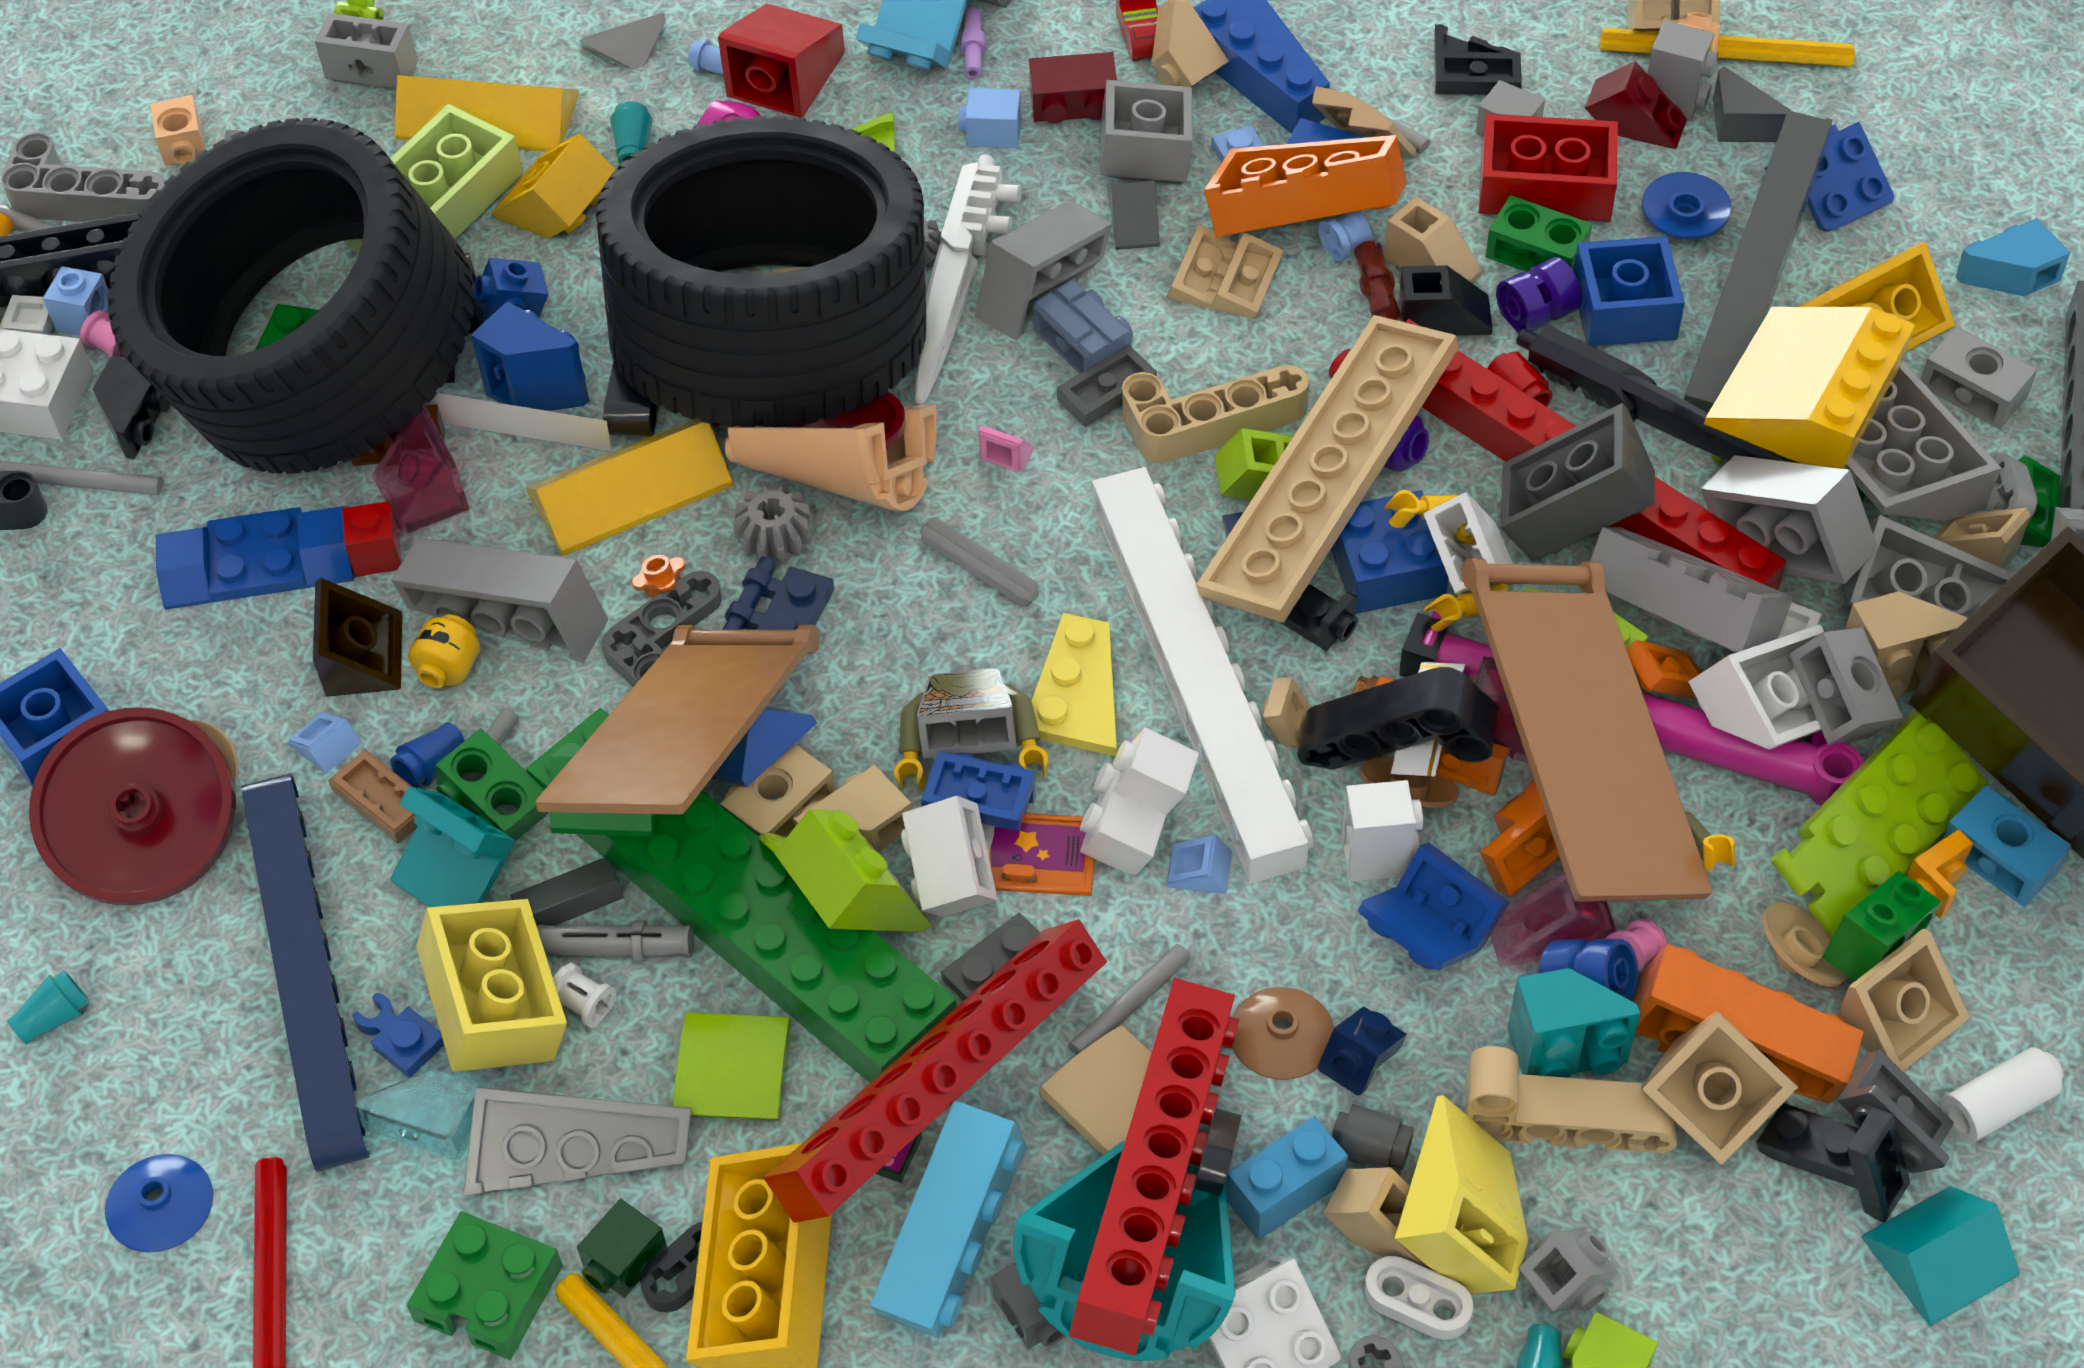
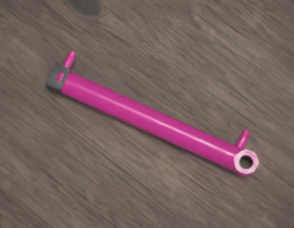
(1679, 727)

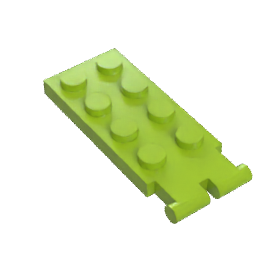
(1879, 819)

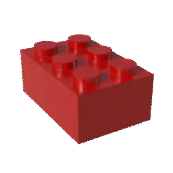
(1549, 163)

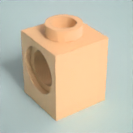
(178, 130)

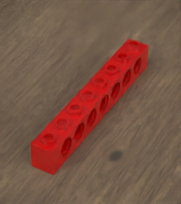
(934, 1073)
(1153, 1172)

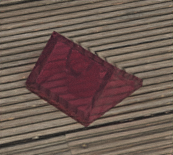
(420, 476)

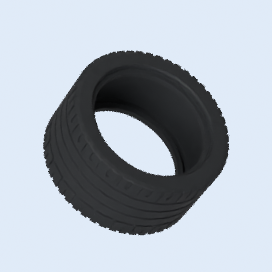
(236, 225)
(771, 342)

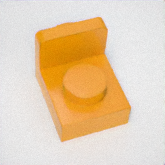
(1941, 868)

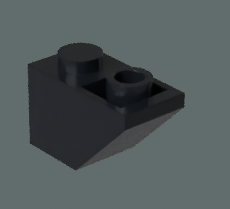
(1443, 301)
(128, 405)

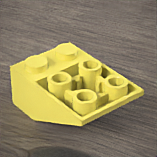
(1464, 1205)

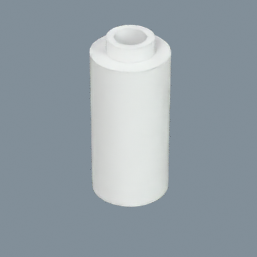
(2003, 1094)

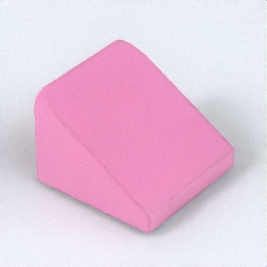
(1003, 449)

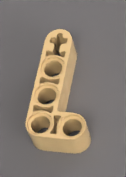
(1210, 417)
(1562, 1108)

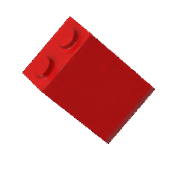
(779, 58)

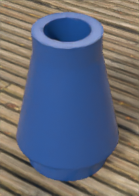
(418, 758)

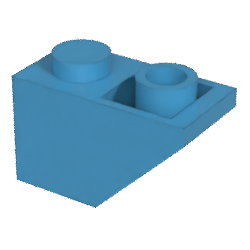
(2015, 261)

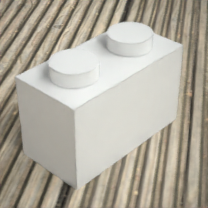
(1380, 830)
(948, 857)

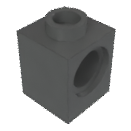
(1021, 1308)

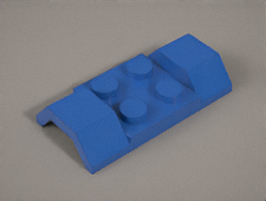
(252, 556)

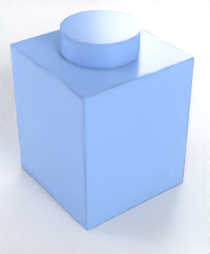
(991, 117)

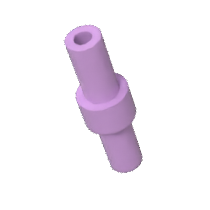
(972, 43)

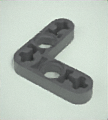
(649, 640)

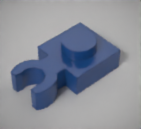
(403, 1039)

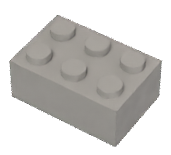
(1797, 512)

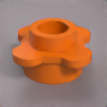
(658, 574)

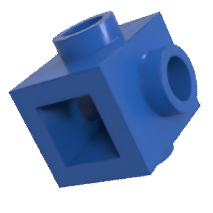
(511, 281)

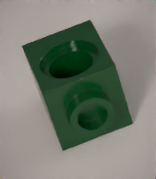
(620, 1249)

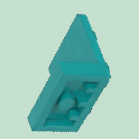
(450, 853)

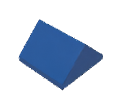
(763, 744)

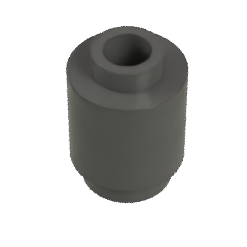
(1373, 1137)

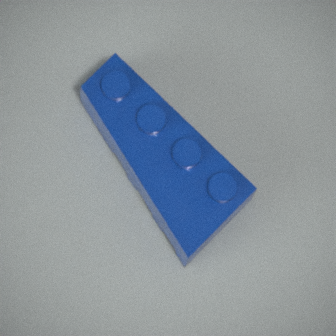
(1264, 59)

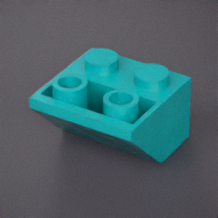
(1570, 1025)

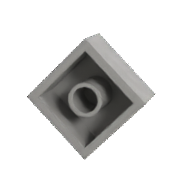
(1146, 131)

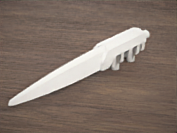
(964, 235)

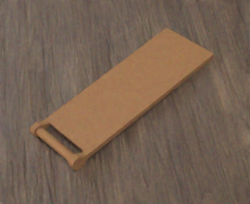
(679, 722)
(1587, 734)

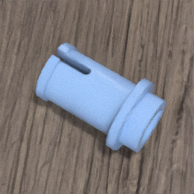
(705, 56)

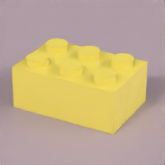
(490, 985)

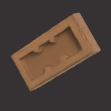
(375, 794)

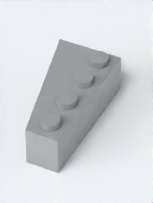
(1689, 591)
(504, 592)

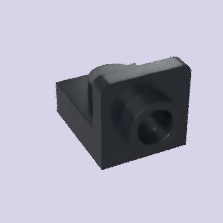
(1323, 618)

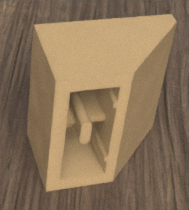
(1903, 635)

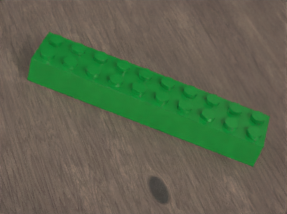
(749, 910)

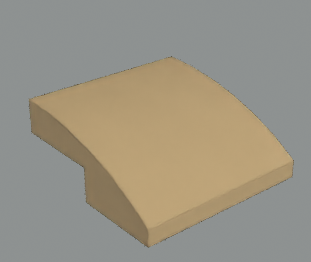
(1357, 116)
(1225, 273)
(1100, 1088)

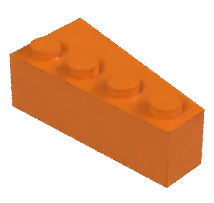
(1303, 182)
(1803, 1043)

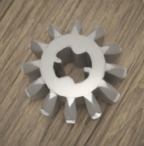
(773, 523)

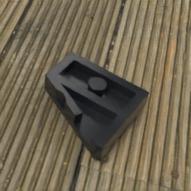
(1472, 65)

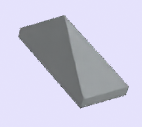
(627, 43)

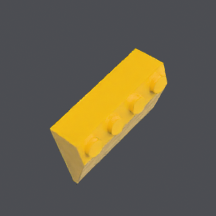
(1812, 381)

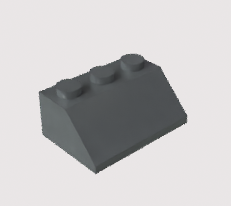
(1576, 484)

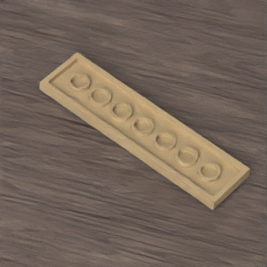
(1327, 468)

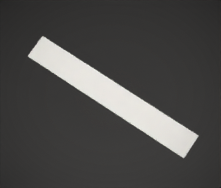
(523, 421)

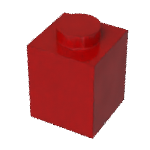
(371, 538)

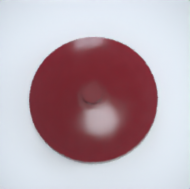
(132, 806)

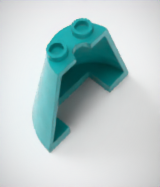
(1057, 1241)

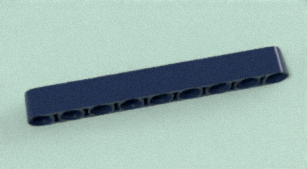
(303, 973)

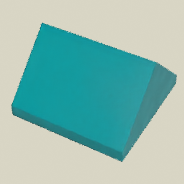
(1945, 1252)

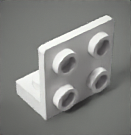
(1274, 1321)

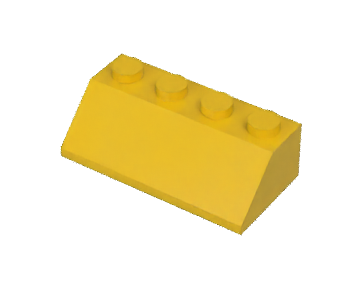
(756, 1272)

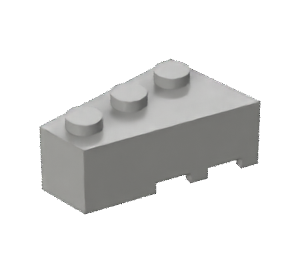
(1038, 261)

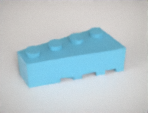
(949, 1220)

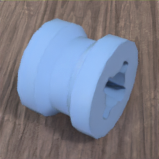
(1344, 234)

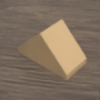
(1988, 534)

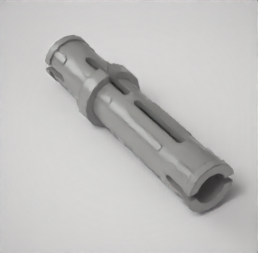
(618, 940)

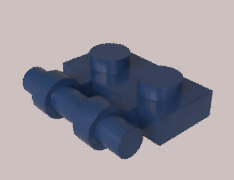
(795, 599)

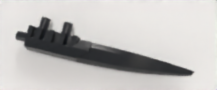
(1617, 382)

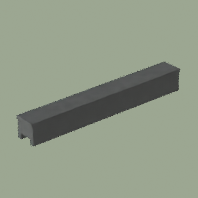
(1760, 254)

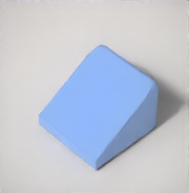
(325, 741)
(1200, 865)

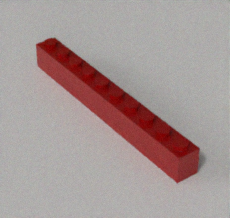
(1513, 423)

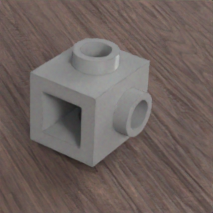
(1569, 1270)

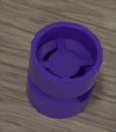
(1541, 295)

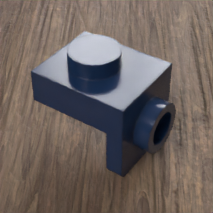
(1359, 1048)

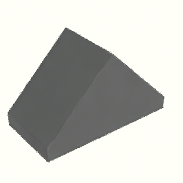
(1745, 111)
(1134, 214)

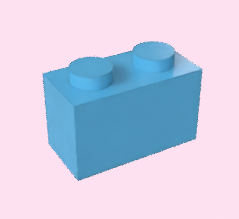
(1285, 1177)

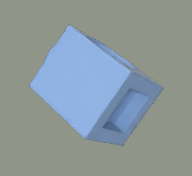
(74, 297)

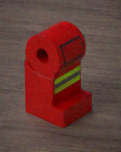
(1138, 26)

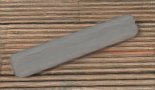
(979, 562)

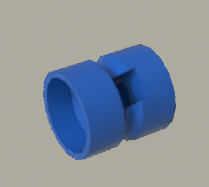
(1601, 960)

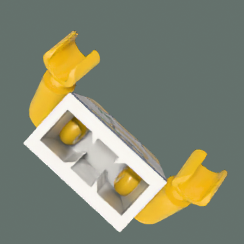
(1459, 532)

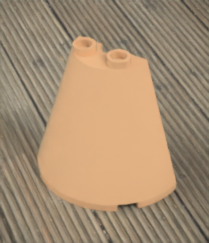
(845, 459)

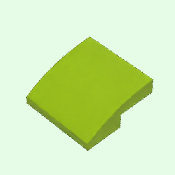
(732, 1065)

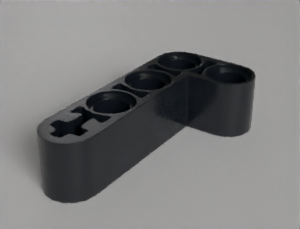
(1401, 714)

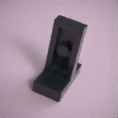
(1857, 1157)

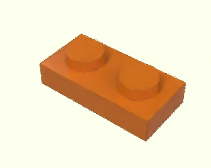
(1663, 668)

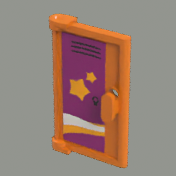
(1044, 849)

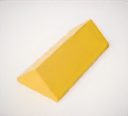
(530, 113)
(1899, 286)
(631, 485)

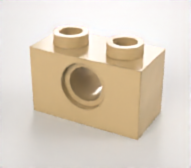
(794, 778)

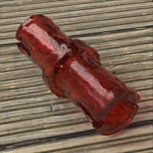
(1376, 280)

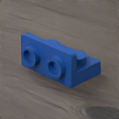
(997, 788)

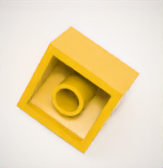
(556, 189)

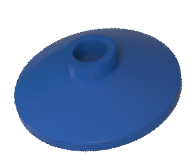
(1686, 205)
(171, 1217)

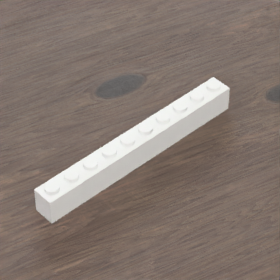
(1200, 677)

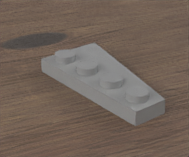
(554, 1137)

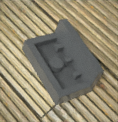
(1918, 1119)

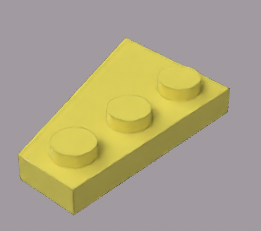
(1076, 687)

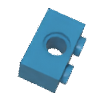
(2016, 869)

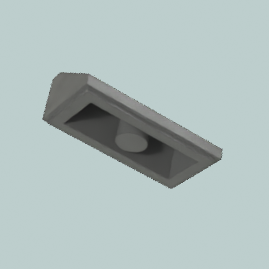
(572, 893)

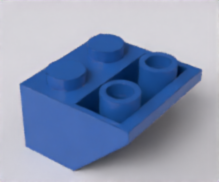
(529, 361)

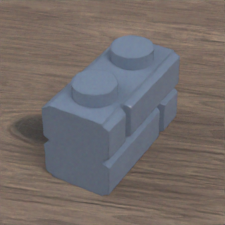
(1080, 326)

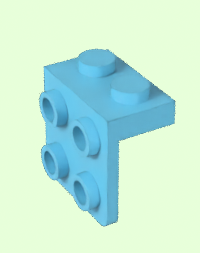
(914, 30)

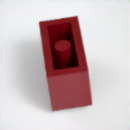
(1069, 86)

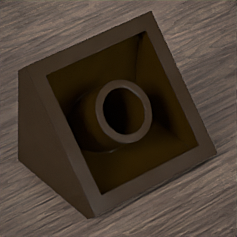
(355, 641)

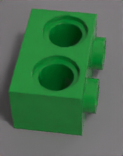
(1532, 234)
(502, 784)
(1880, 925)

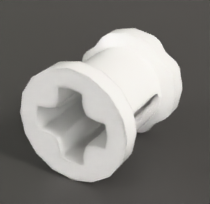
(583, 994)

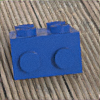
(1848, 180)
(1436, 910)

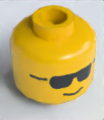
(445, 650)

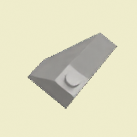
(1924, 570)

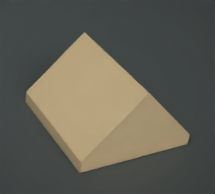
(1905, 1002)
(1717, 1086)

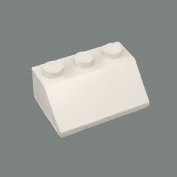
(1759, 693)

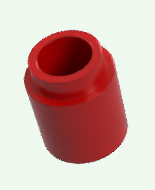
(1522, 375)

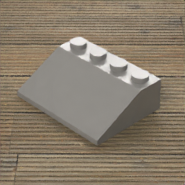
(1920, 457)

